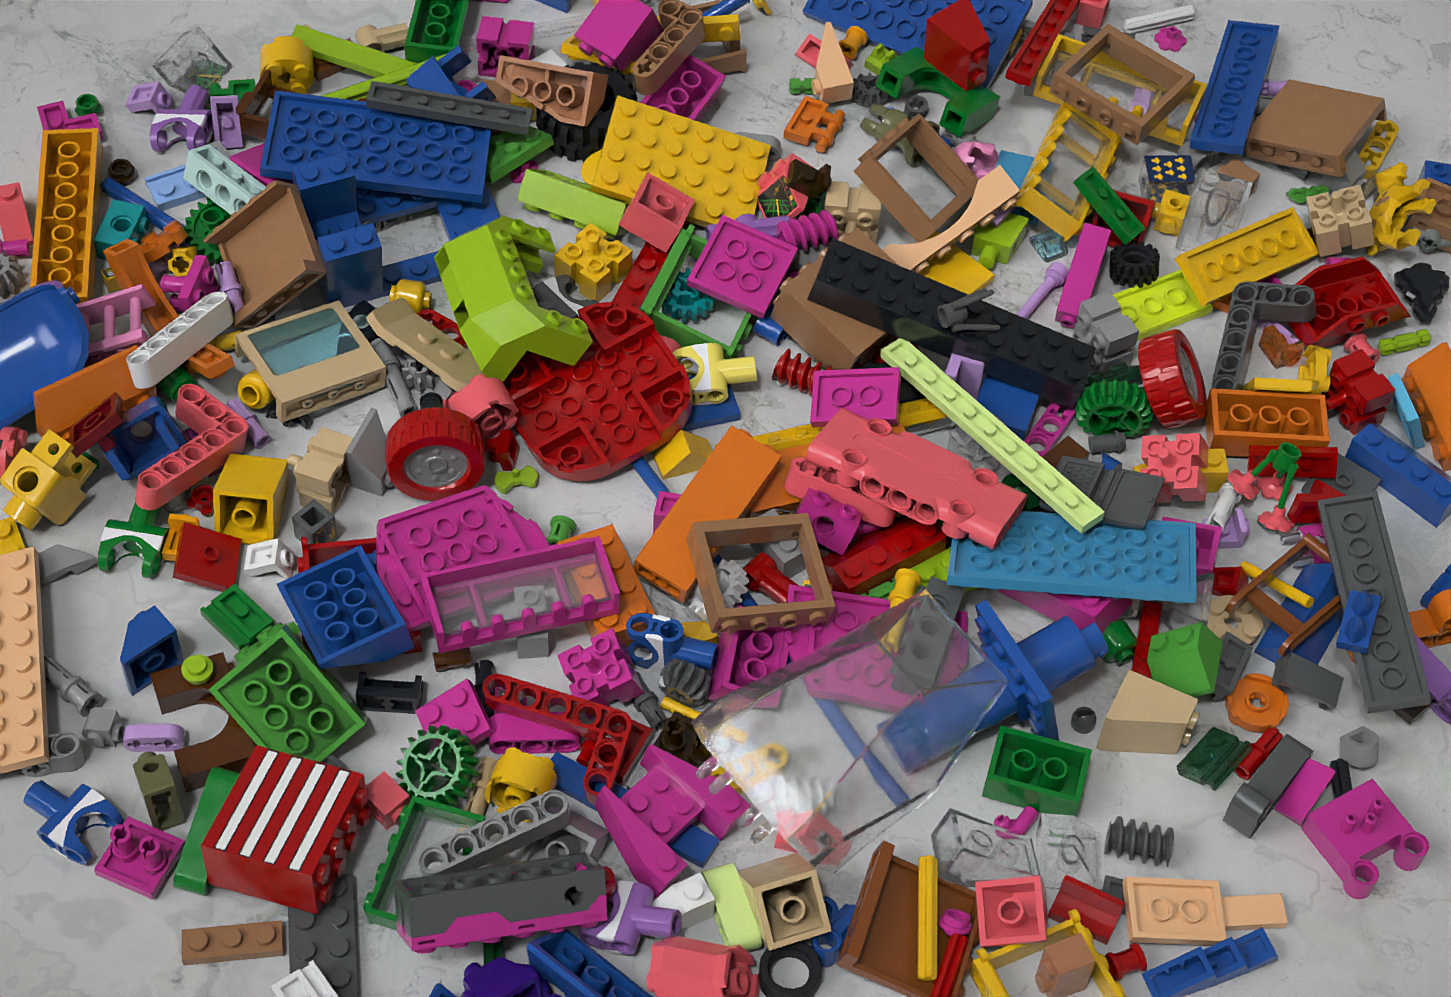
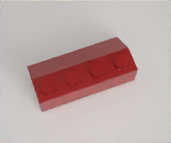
(881, 553)

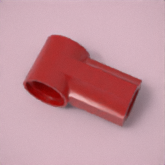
(766, 577)

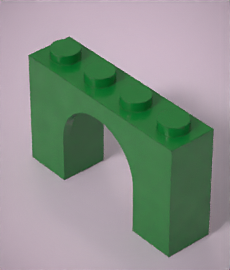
(961, 113)

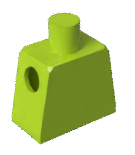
(999, 243)

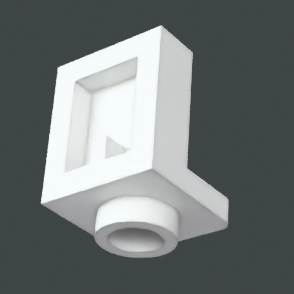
(269, 557)

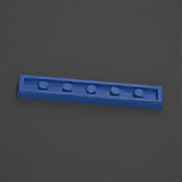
(691, 845)

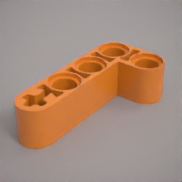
(1432, 624)

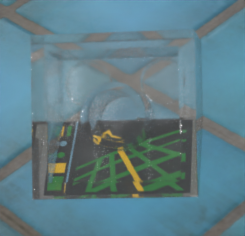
(192, 62)

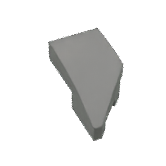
(62, 559)

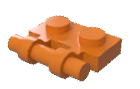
(806, 122)

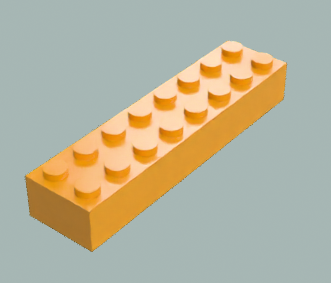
(68, 210)

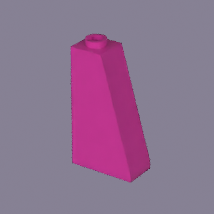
(1082, 273)

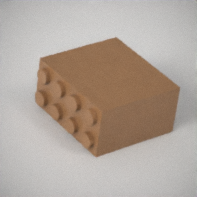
(822, 331)

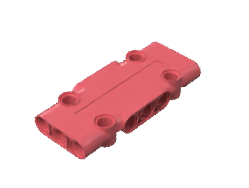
(916, 478)

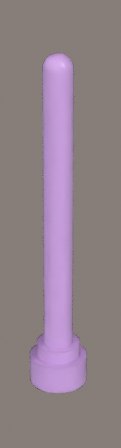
(1054, 276)

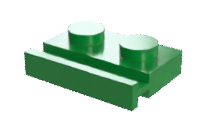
(236, 617)

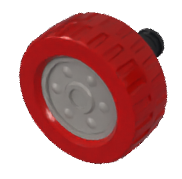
(1171, 379)
(434, 451)

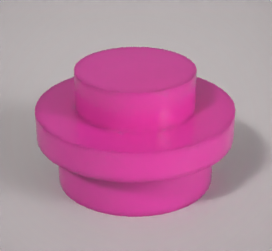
(955, 922)

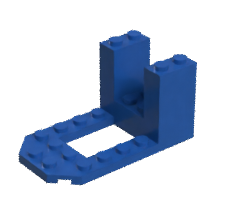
(354, 251)

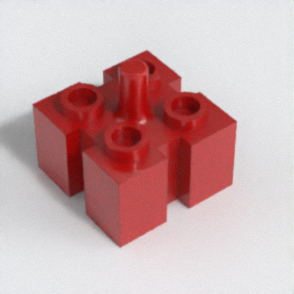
(1358, 391)

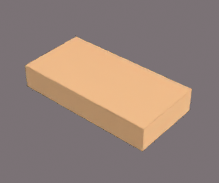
(1254, 912)

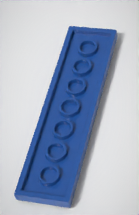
(1234, 87)

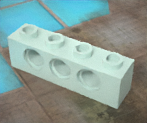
(220, 178)

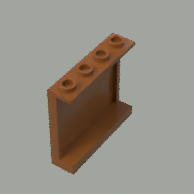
(885, 926)

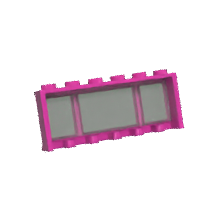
(519, 594)

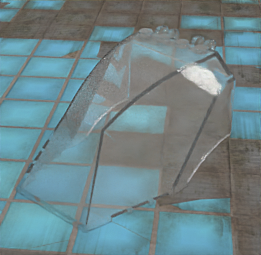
(852, 730)

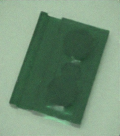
(1119, 372)
(1214, 758)

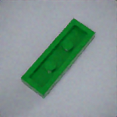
(1109, 205)

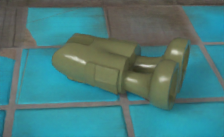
(890, 119)

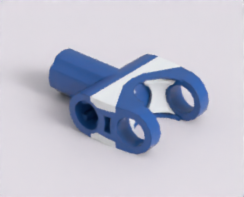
(667, 642)
(70, 817)

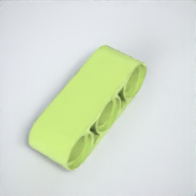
(732, 908)

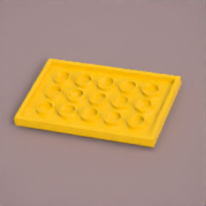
(693, 157)

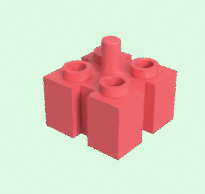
(1179, 465)

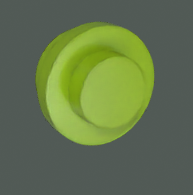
(197, 669)

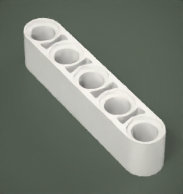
(180, 340)

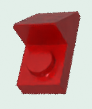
(1305, 505)

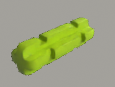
(1404, 342)

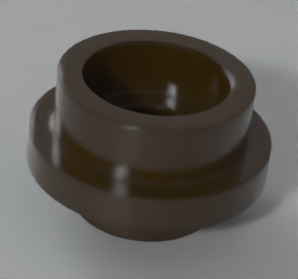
(121, 171)

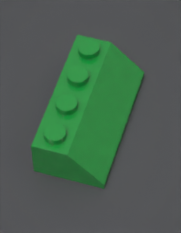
(434, 28)

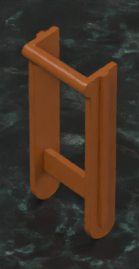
(1290, 624)

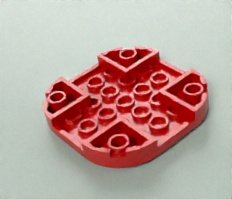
(607, 407)

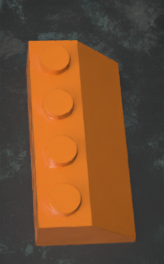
(1429, 389)
(76, 395)

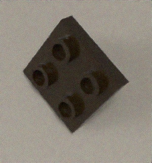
(682, 740)

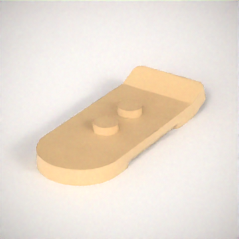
(424, 342)

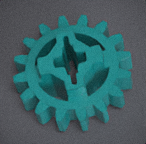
(686, 301)

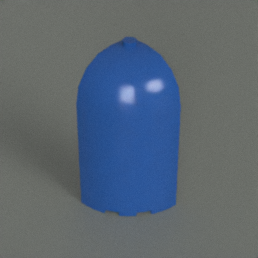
(39, 344)

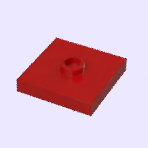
(206, 557)

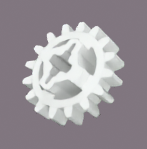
(731, 582)

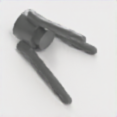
(955, 312)

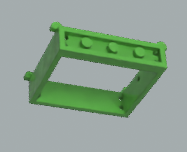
(685, 245)

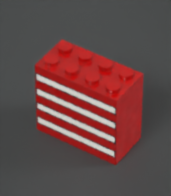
(286, 829)

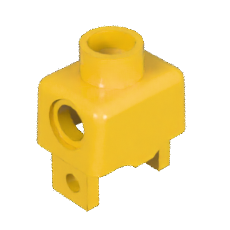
(45, 482)

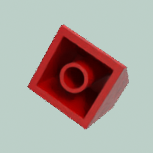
(958, 44)

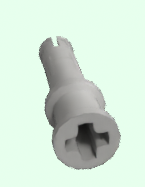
(394, 378)
(71, 687)

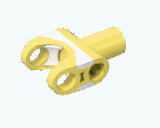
(714, 371)

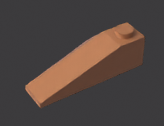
(563, 92)

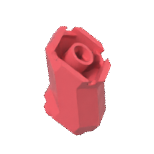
(700, 969)

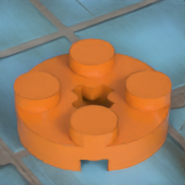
(158, 245)
(1253, 718)

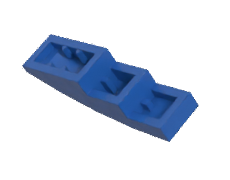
(1211, 966)

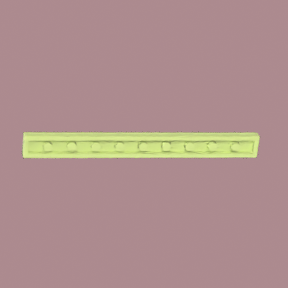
(993, 435)

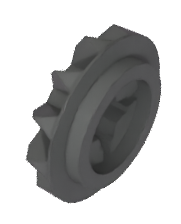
(872, 96)

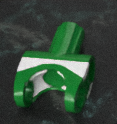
(134, 538)

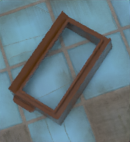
(253, 103)

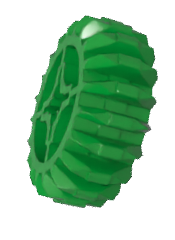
(1114, 407)
(452, 746)

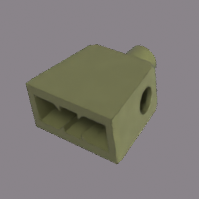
(155, 778)

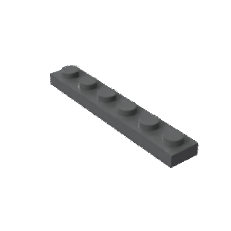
(449, 107)

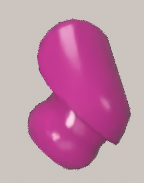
(1019, 825)

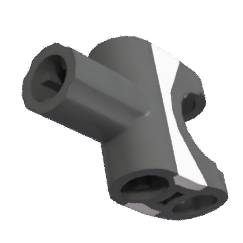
(554, 295)

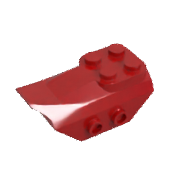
(1348, 300)

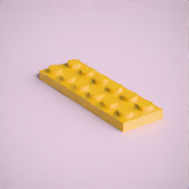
(1247, 255)

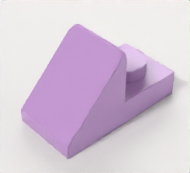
(226, 121)

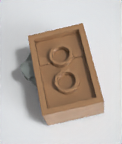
(1434, 227)

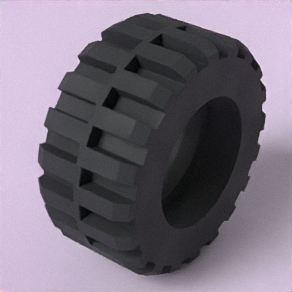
(580, 141)

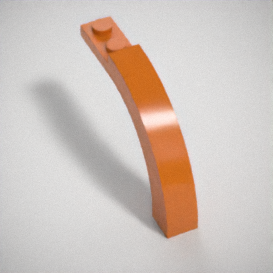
(132, 270)

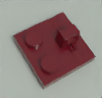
(97, 425)

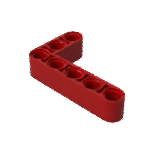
(569, 722)

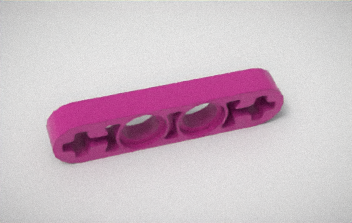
(1050, 416)

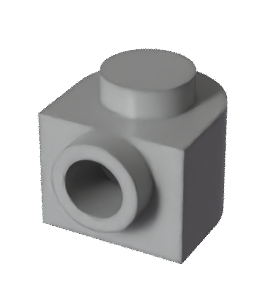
(103, 727)
(1360, 747)

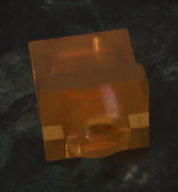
(1278, 350)

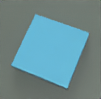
(1406, 412)

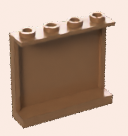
(1312, 127)
(270, 252)

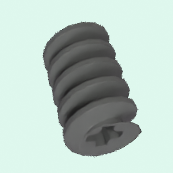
(1139, 840)

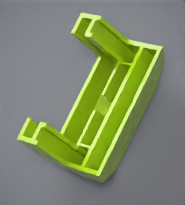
(495, 300)

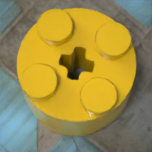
(289, 63)
(519, 779)

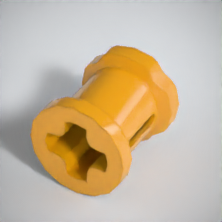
(853, 41)

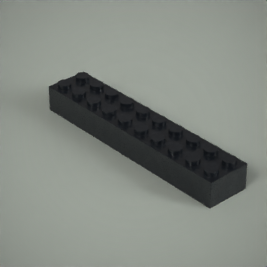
(908, 306)

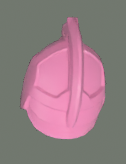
(978, 156)

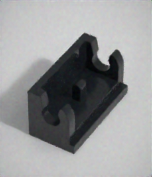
(389, 695)

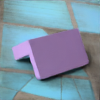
(966, 373)

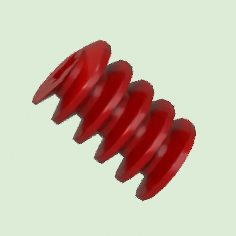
(795, 372)

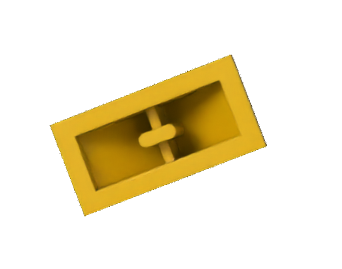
(682, 455)

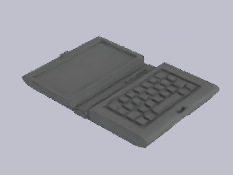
(1122, 495)

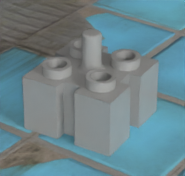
(1107, 330)

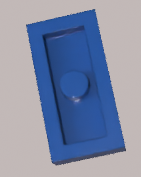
(1358, 621)

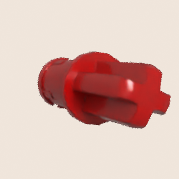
(1260, 752)

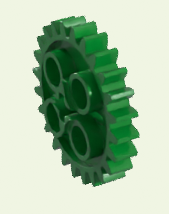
(201, 225)

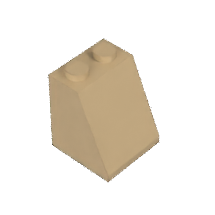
(1148, 718)
(785, 900)

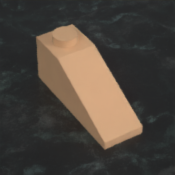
(832, 74)

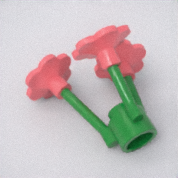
(1271, 487)

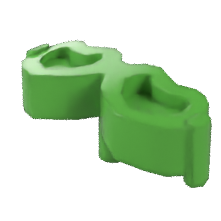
(1299, 195)

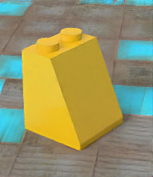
(250, 497)

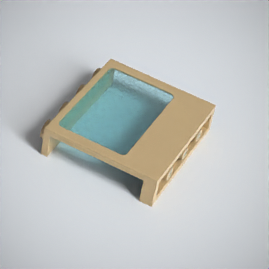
(312, 360)

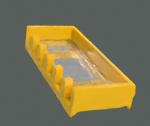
(1121, 86)
(1067, 151)

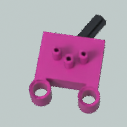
(1360, 828)

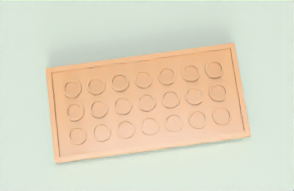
(21, 663)

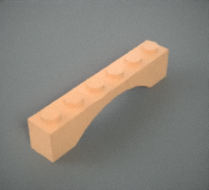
(991, 194)

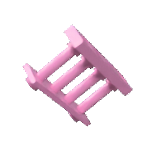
(108, 308)

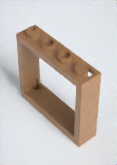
(1139, 58)
(939, 157)
(759, 530)

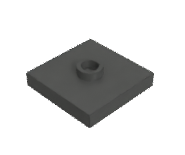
(1349, 479)

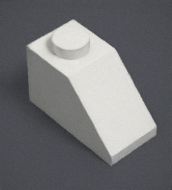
(691, 898)

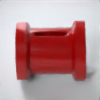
(1126, 961)

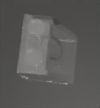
(1213, 209)

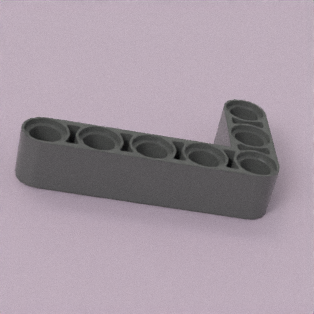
(1266, 302)

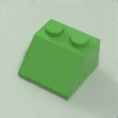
(1186, 659)

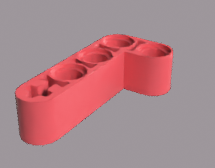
(805, 475)

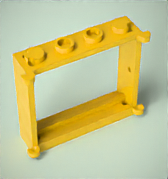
(990, 985)

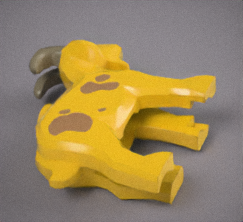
(1393, 205)

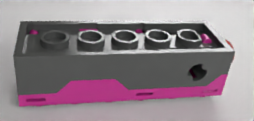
(502, 901)

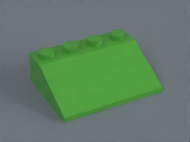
(288, 700)

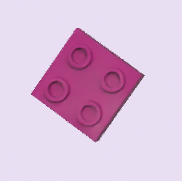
(192, 287)
(139, 857)

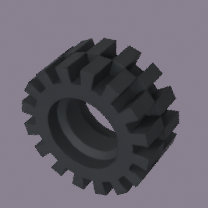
(1134, 264)

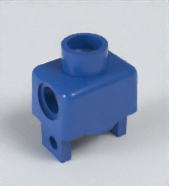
(438, 76)
(136, 453)

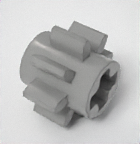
(417, 375)

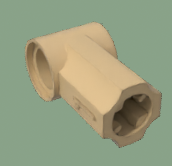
(382, 38)

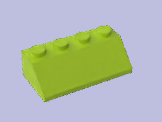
(571, 200)

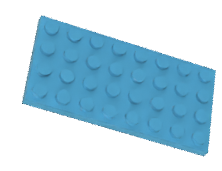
(1106, 561)

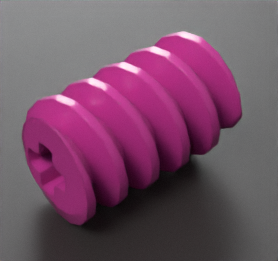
(808, 230)

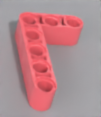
(219, 432)

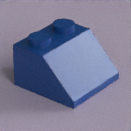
(148, 647)

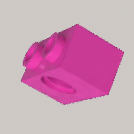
(835, 533)

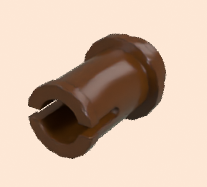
(452, 659)

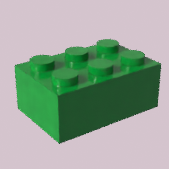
(1036, 772)

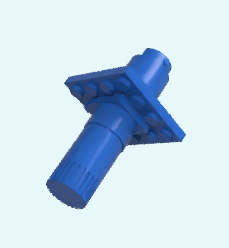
(1036, 667)

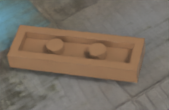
(232, 942)

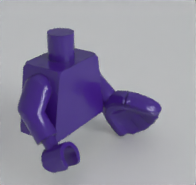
(504, 979)

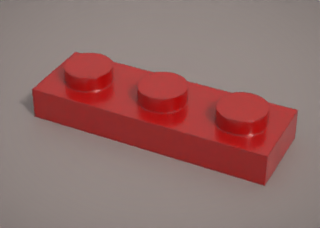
(1313, 463)

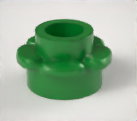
(87, 104)

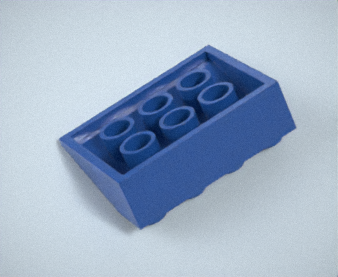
(345, 612)

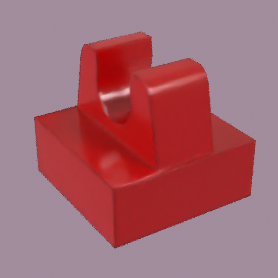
(503, 450)

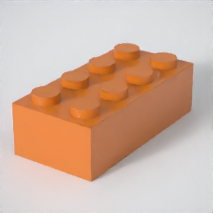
(1264, 418)
(632, 595)

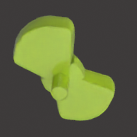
(505, 480)

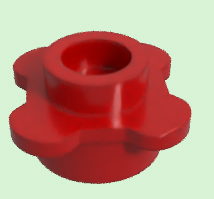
(201, 493)

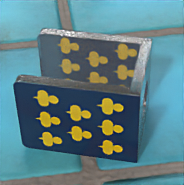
(1163, 173)

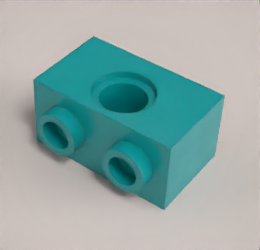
(121, 222)

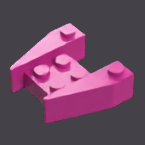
(660, 811)

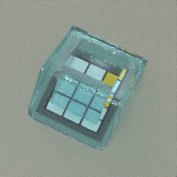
(1049, 245)

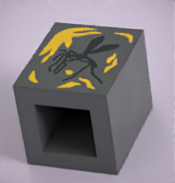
(314, 523)

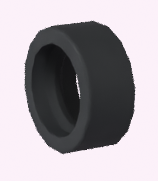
(795, 950)

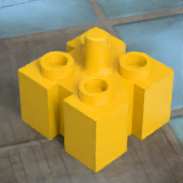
(594, 262)

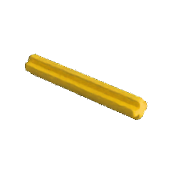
(927, 917)

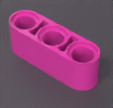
(529, 736)

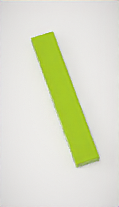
(349, 53)

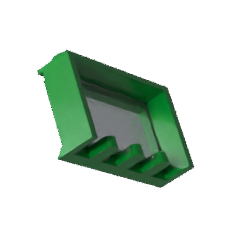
(421, 826)

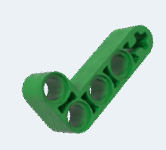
(191, 868)

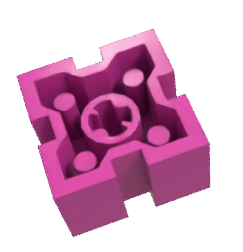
(503, 39)
(601, 670)

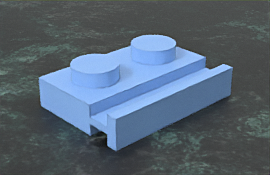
(171, 189)

